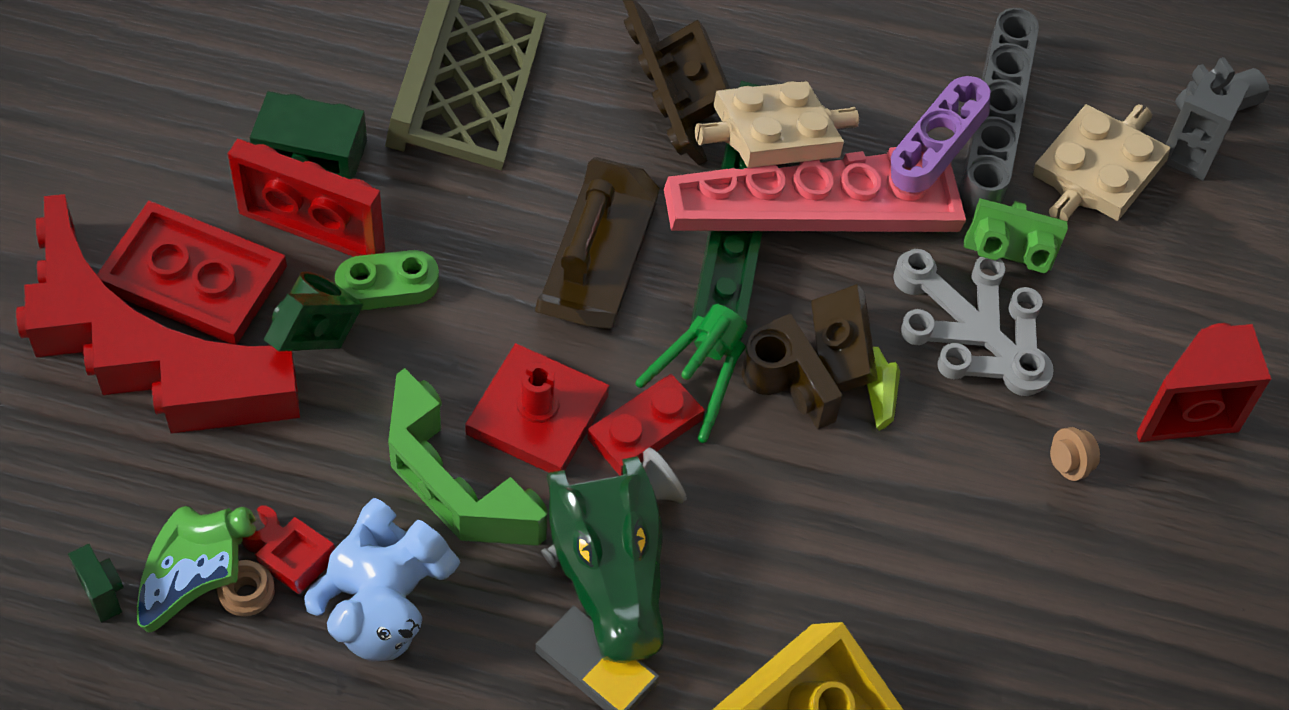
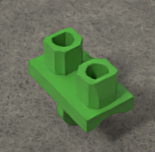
(1015, 234)

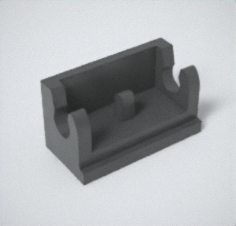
(1203, 126)

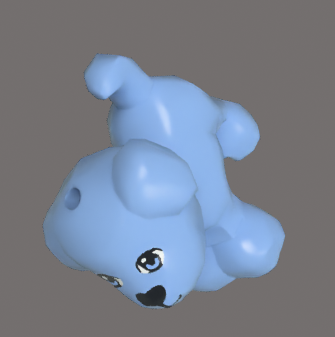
(380, 569)

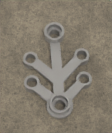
(976, 326)

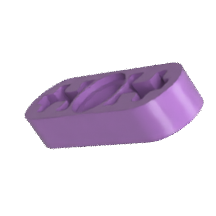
(940, 153)

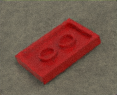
(306, 200)
(192, 272)

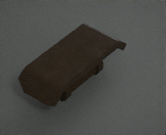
(600, 245)

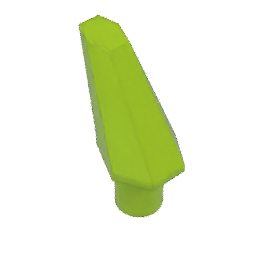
(884, 391)

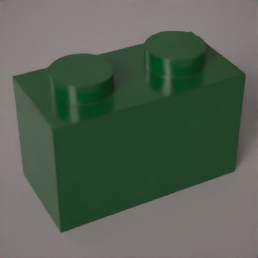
(312, 132)

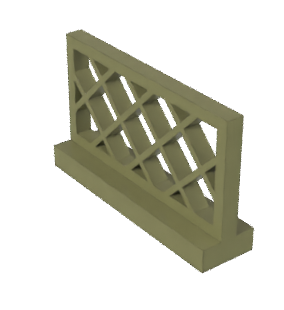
(425, 71)

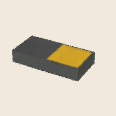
(575, 653)

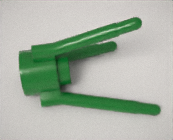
(715, 336)

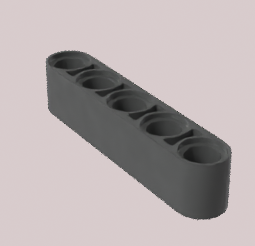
(995, 142)

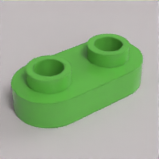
(387, 280)

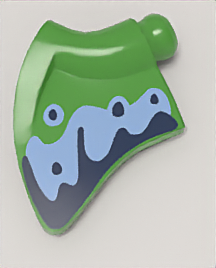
(190, 559)

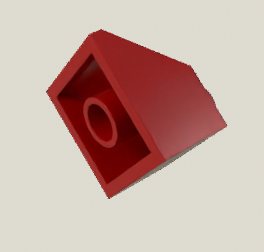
(1209, 386)

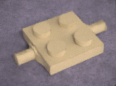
(777, 124)
(1101, 162)

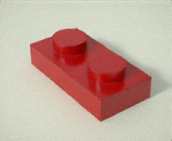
(645, 422)

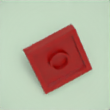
(537, 409)

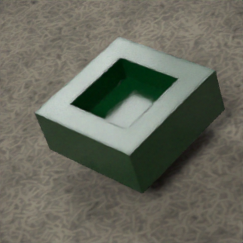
(98, 581)

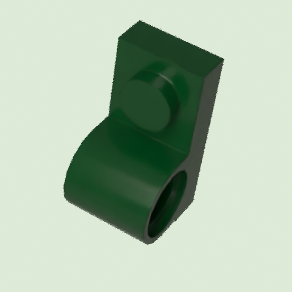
(313, 316)

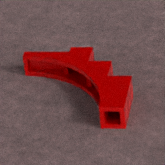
(190, 378)

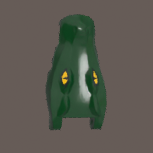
(611, 551)

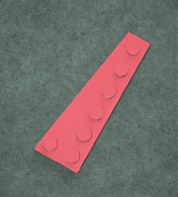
(813, 197)

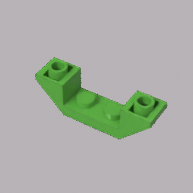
(501, 516)

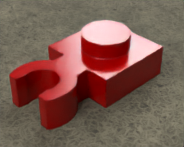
(290, 553)

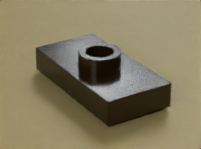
(845, 337)

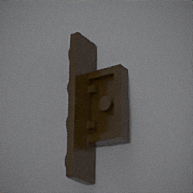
(684, 73)

